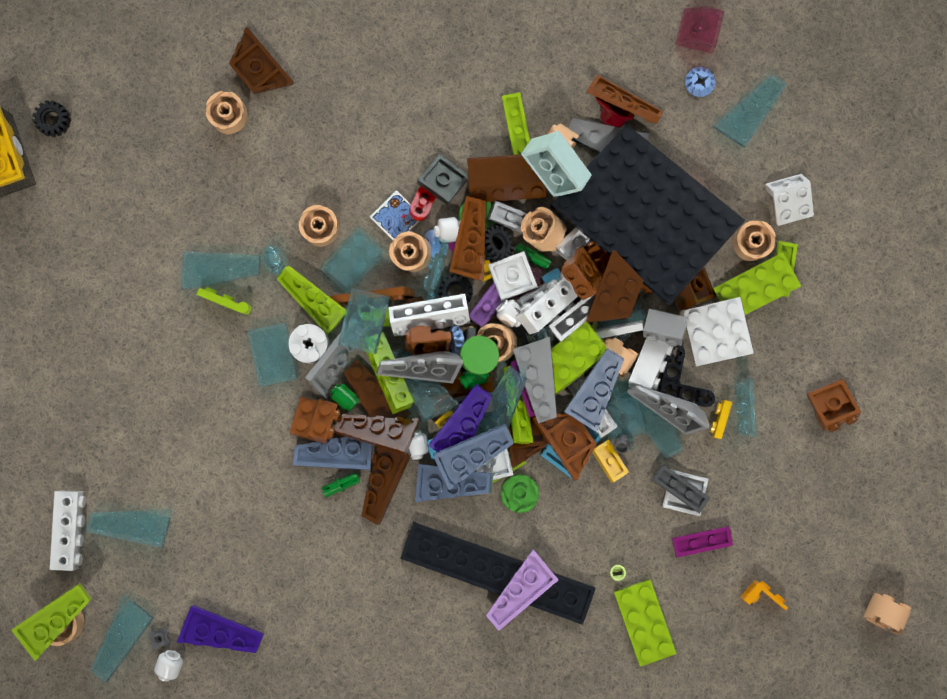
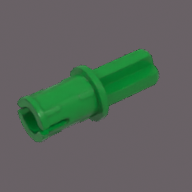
(534, 256)
(340, 485)

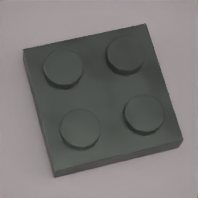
(443, 179)

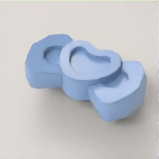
(434, 241)

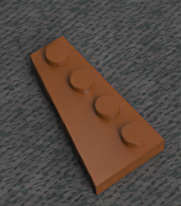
(620, 97)
(470, 241)
(395, 294)

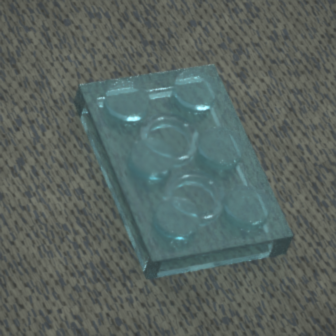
(353, 260)
(364, 320)
(272, 355)
(746, 407)

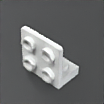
(791, 199)

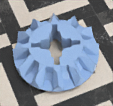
(699, 90)
(457, 339)

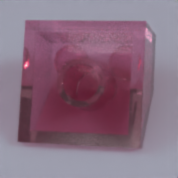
(700, 29)

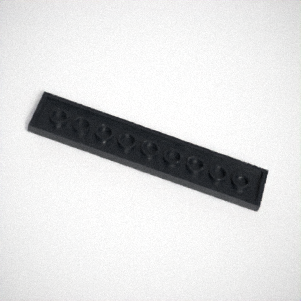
(491, 570)

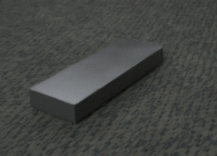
(680, 488)

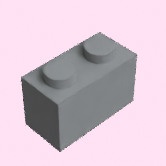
(665, 327)

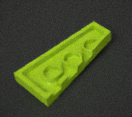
(315, 302)
(45, 625)

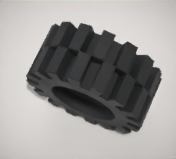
(43, 111)
(503, 242)
(452, 280)

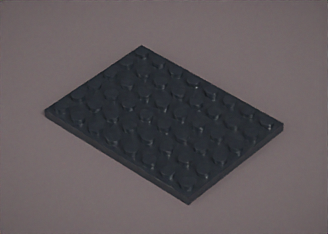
(649, 214)

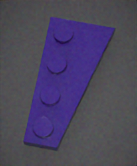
(463, 421)
(217, 631)

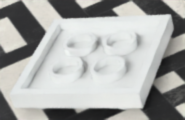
(718, 331)

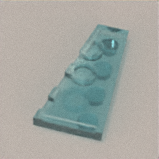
(748, 115)

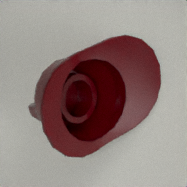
(613, 115)

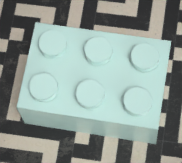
(556, 164)

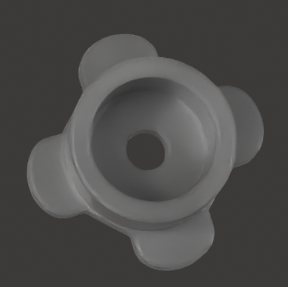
(621, 444)
(163, 633)

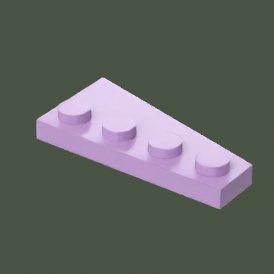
(525, 587)

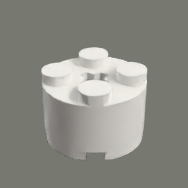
(305, 333)

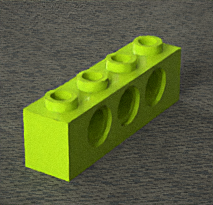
(394, 388)

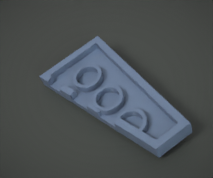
(593, 395)
(337, 453)
(467, 456)
(433, 487)

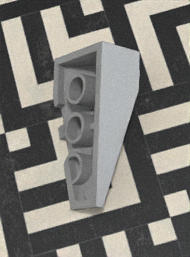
(429, 366)
(678, 412)

